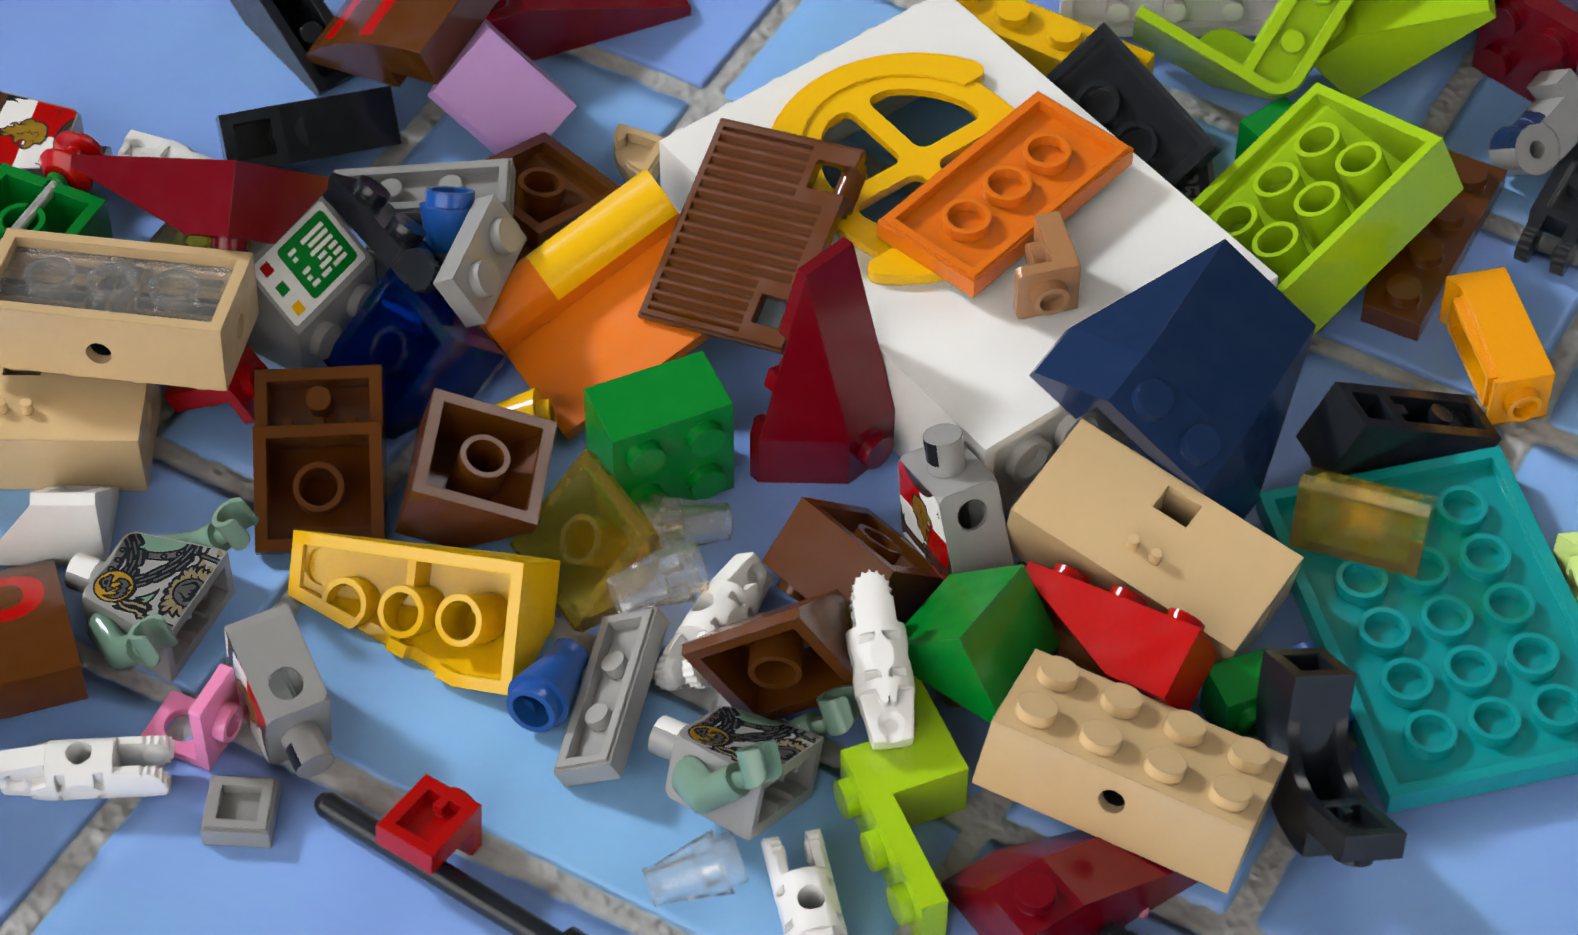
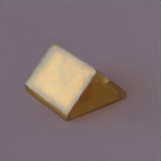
(1362, 521)
(593, 533)

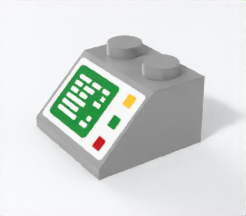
(309, 288)

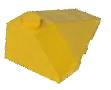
(449, 608)

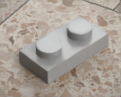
(480, 260)

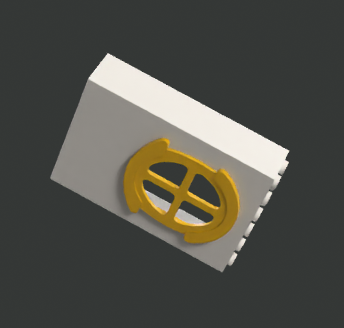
(940, 347)

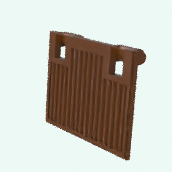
(749, 231)

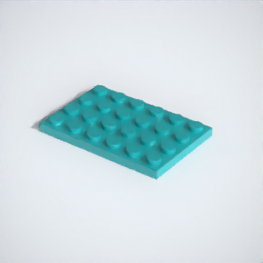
(1467, 664)

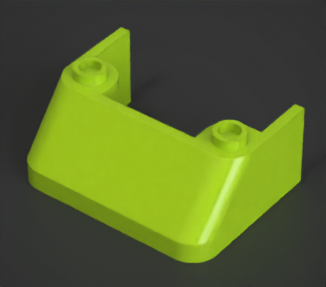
(1265, 68)

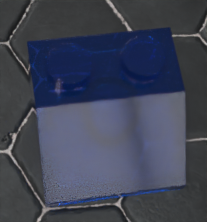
(419, 349)

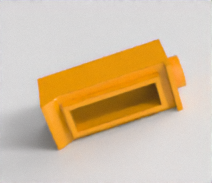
(1497, 345)

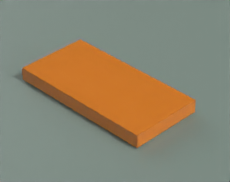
(983, 204)

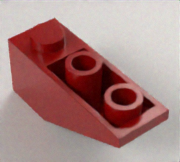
(1126, 639)

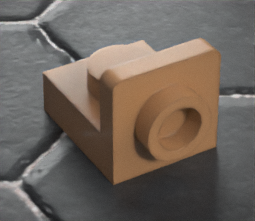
(1052, 271)

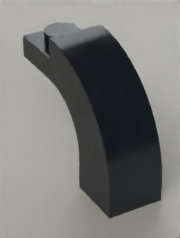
(1318, 802)

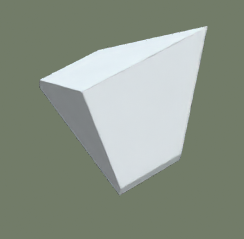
(62, 524)

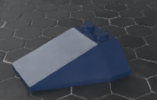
(1191, 371)

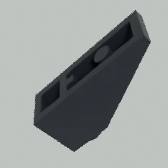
(289, 32)
(1385, 427)

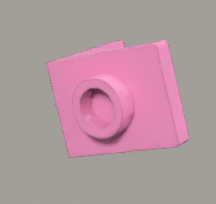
(212, 716)

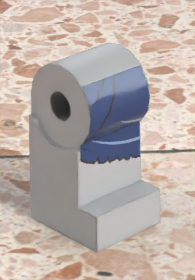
(1543, 131)

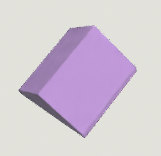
(500, 92)

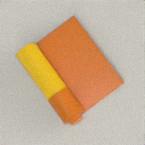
(577, 298)

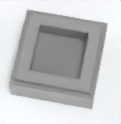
(240, 811)

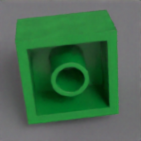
(664, 430)

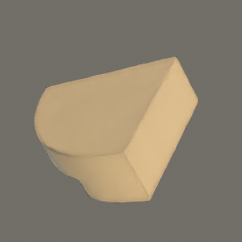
(636, 151)

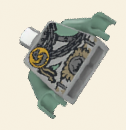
(160, 591)
(746, 766)

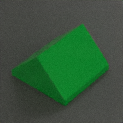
(979, 636)

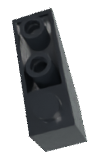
(310, 128)

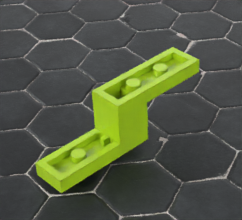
(899, 790)

